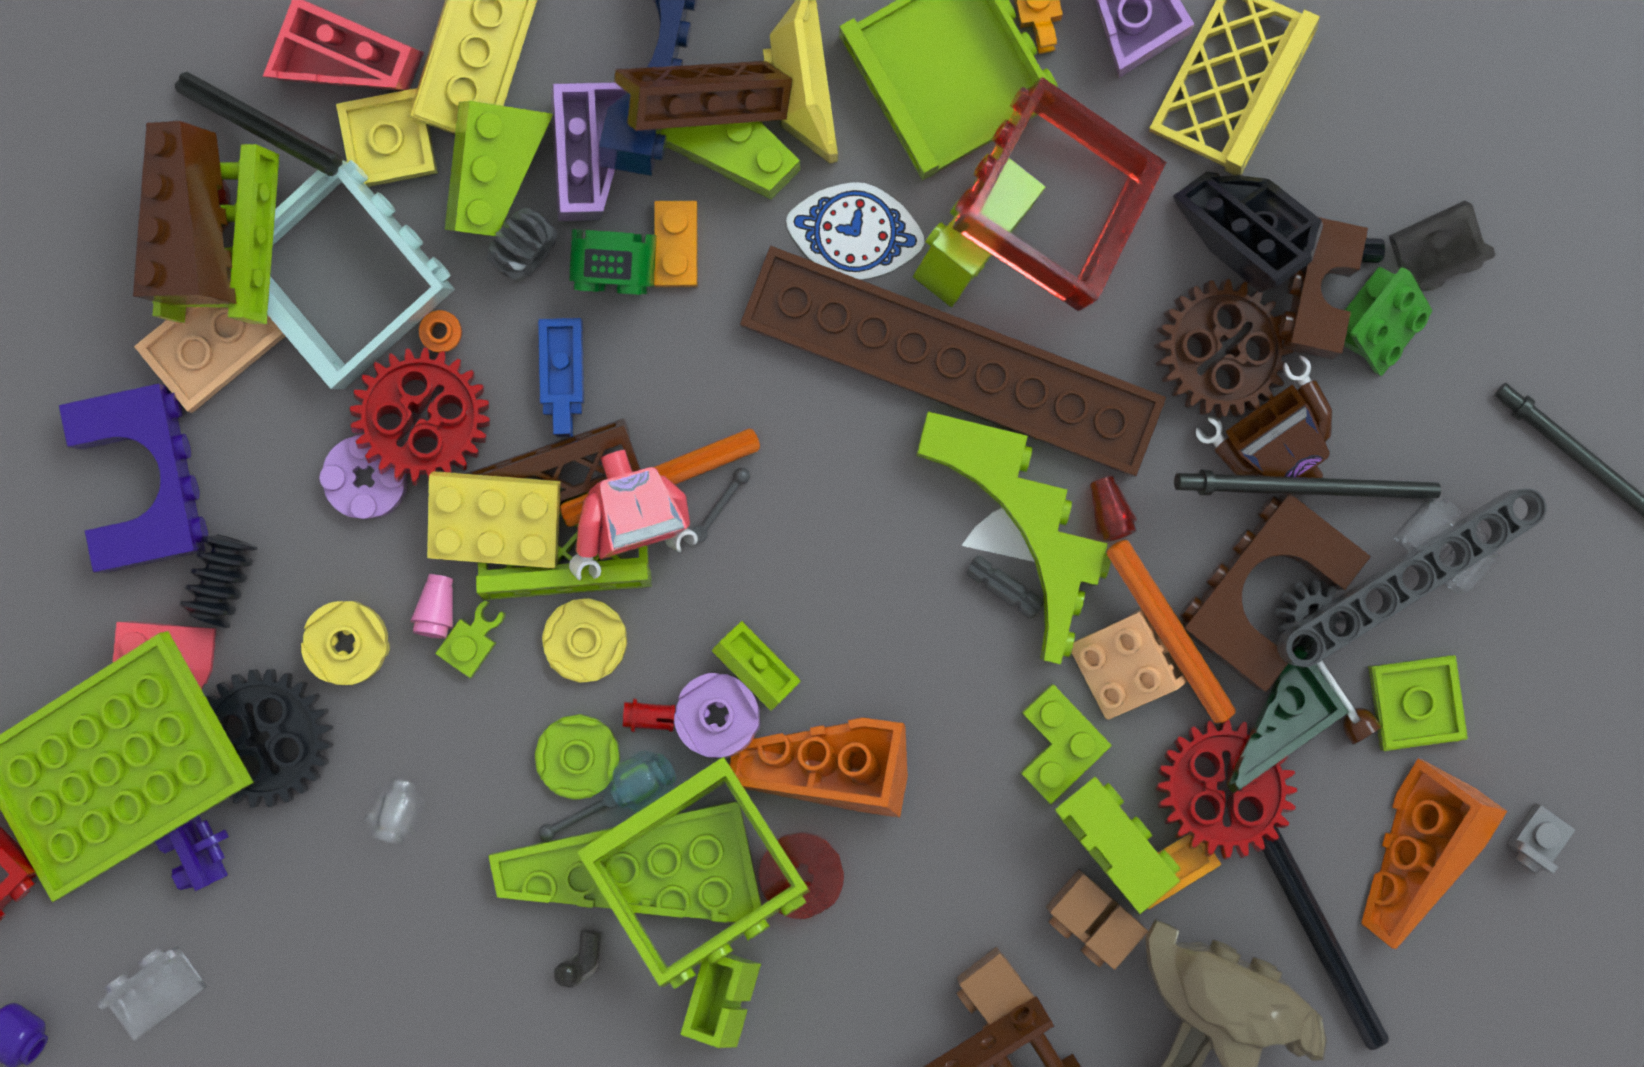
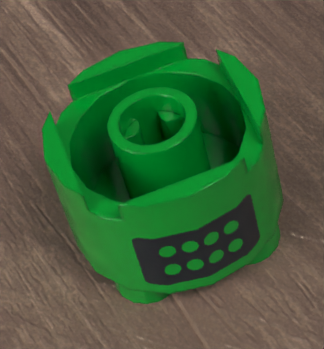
(612, 259)

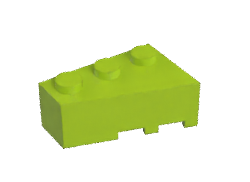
(490, 163)
(956, 259)

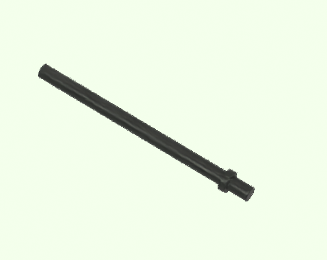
(1524, 408)
(1207, 482)

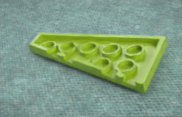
(683, 868)

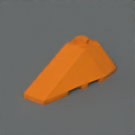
(839, 766)
(1432, 841)

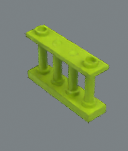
(252, 237)

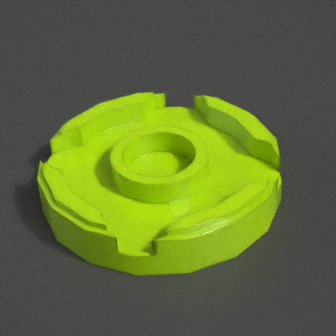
(577, 756)

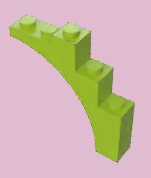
(1062, 560)

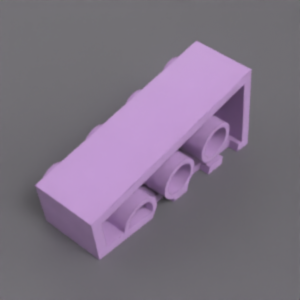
(1142, 29)

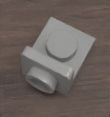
(1540, 840)

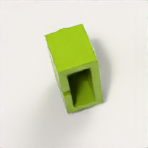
(716, 1000)

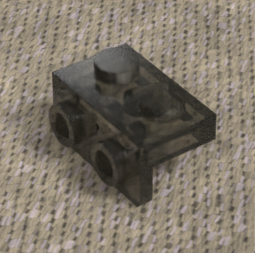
(1441, 246)

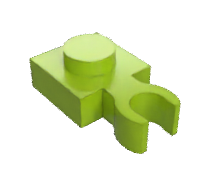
(468, 643)

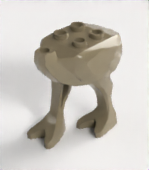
(1228, 1003)

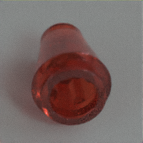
(1111, 510)

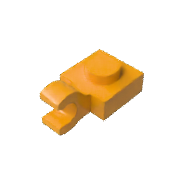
(1040, 15)

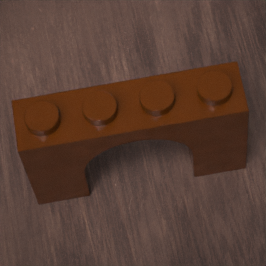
(1219, 618)

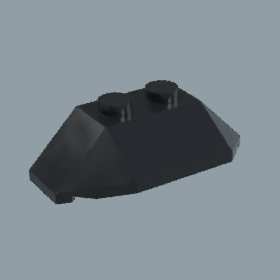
(1251, 226)

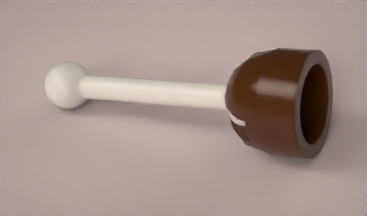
(1358, 722)

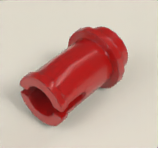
(648, 716)

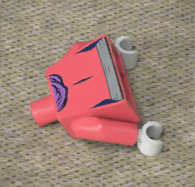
(629, 514)

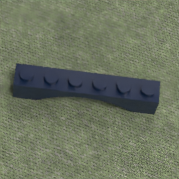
(619, 143)

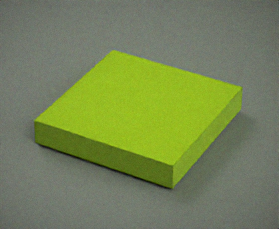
(1418, 702)

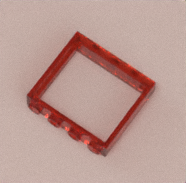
(1099, 137)

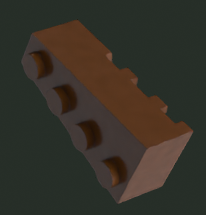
(181, 219)

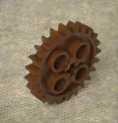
(1199, 320)

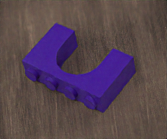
(172, 522)

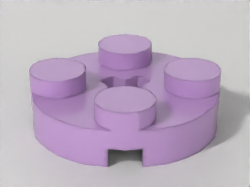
(361, 502)
(693, 710)

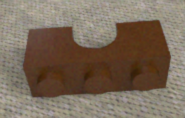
(1312, 323)

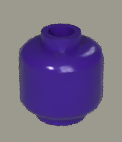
(20, 1035)

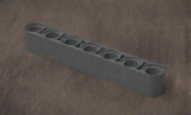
(1431, 573)

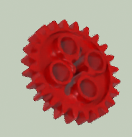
(387, 396)
(1188, 786)

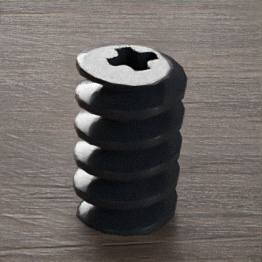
(217, 579)

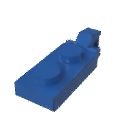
(561, 371)

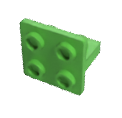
(1386, 317)

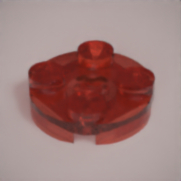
(822, 862)

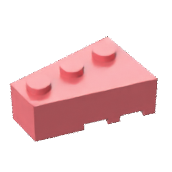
(336, 51)

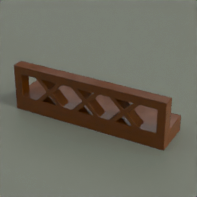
(704, 94)
(566, 451)

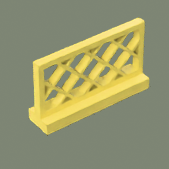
(1266, 96)

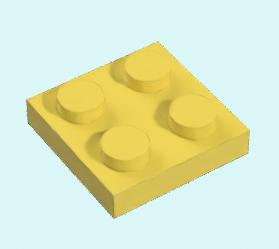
(385, 139)

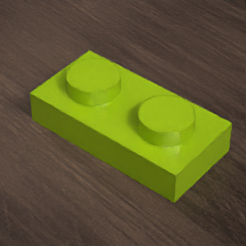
(756, 665)

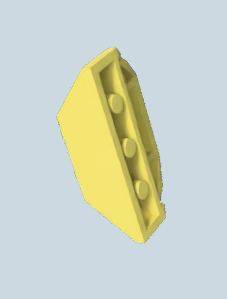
(800, 55)

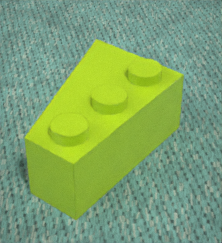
(738, 151)
(1119, 844)

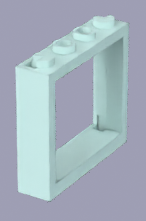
(293, 322)

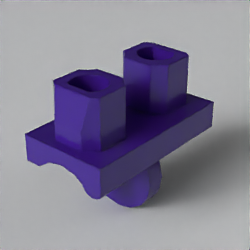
(198, 853)

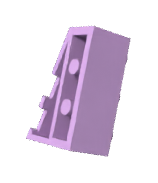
(577, 131)

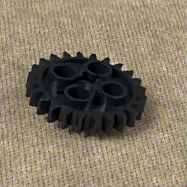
(297, 722)

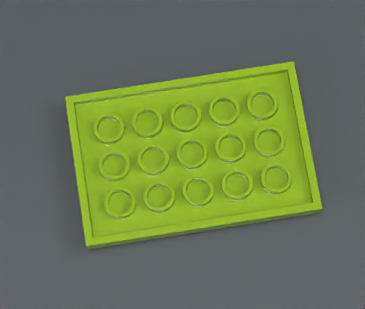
(114, 766)

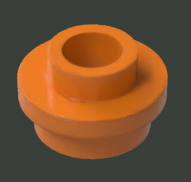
(453, 334)

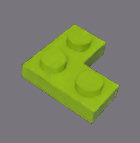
(1072, 746)

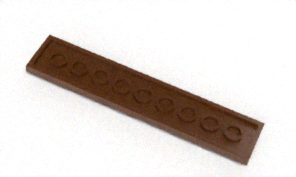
(953, 361)

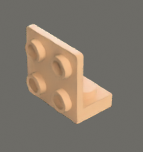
(1127, 665)

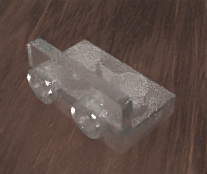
(153, 992)

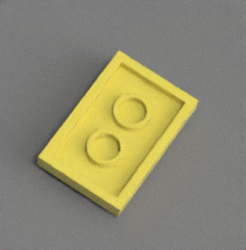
(493, 519)

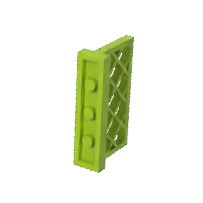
(542, 581)

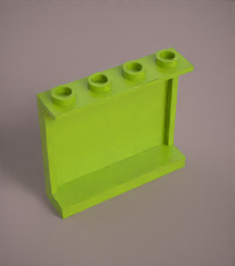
(943, 73)

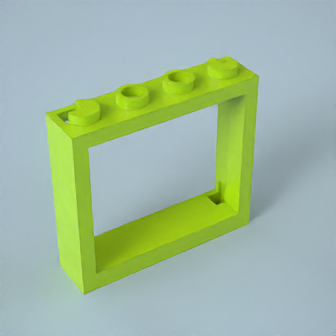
(653, 816)

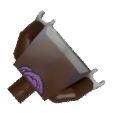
(1280, 436)

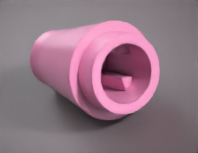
(435, 608)

